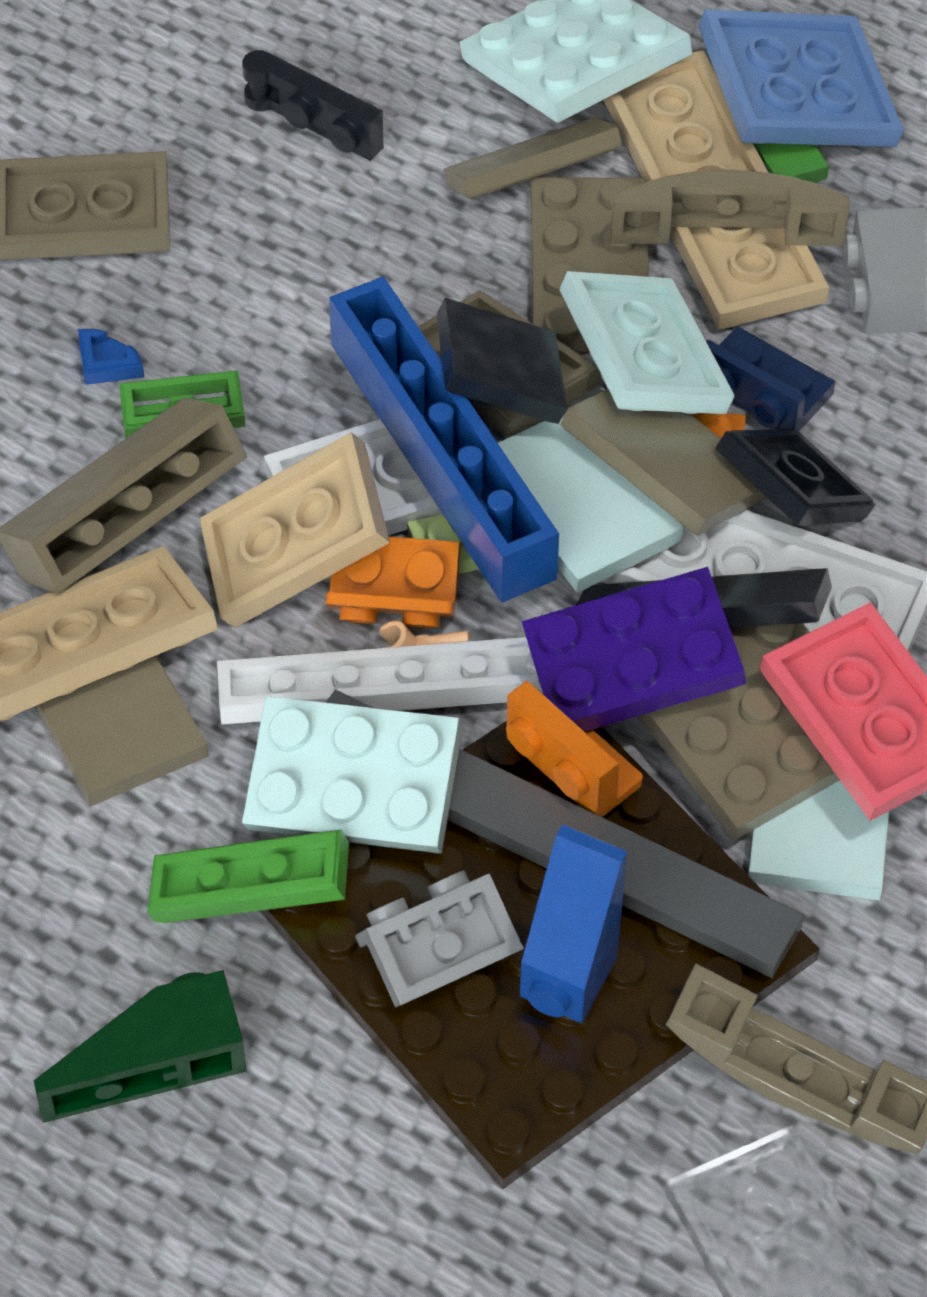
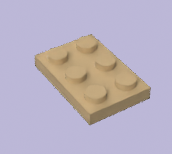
(293, 530)

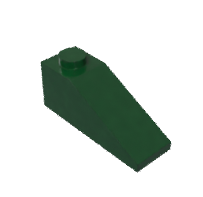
(157, 1045)

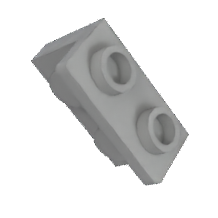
(441, 938)

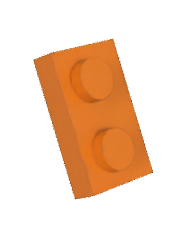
(573, 759)

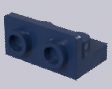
(770, 382)

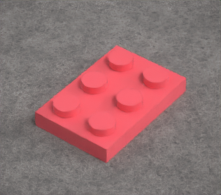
(859, 706)

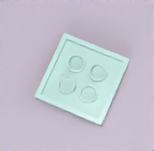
(574, 52)

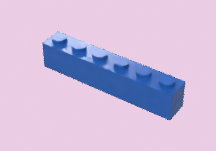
(444, 440)

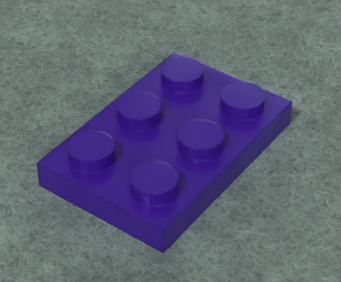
(635, 651)

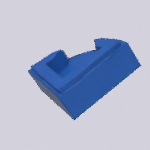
(107, 358)

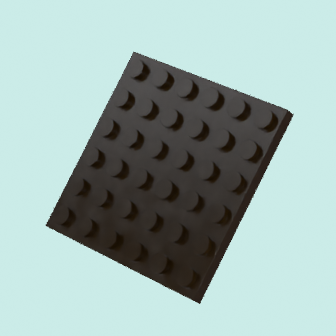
(474, 1048)

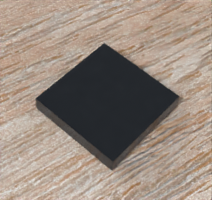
(501, 361)
(795, 476)

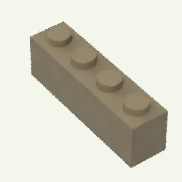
(121, 494)

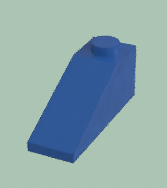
(574, 925)

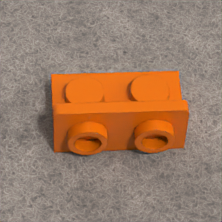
(400, 578)

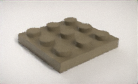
(743, 743)

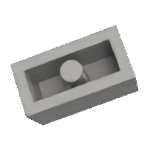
(889, 269)

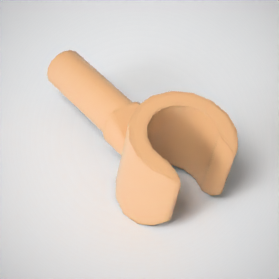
(399, 635)

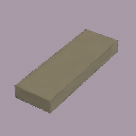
(533, 158)

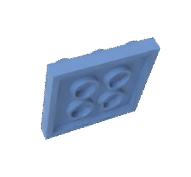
(800, 79)

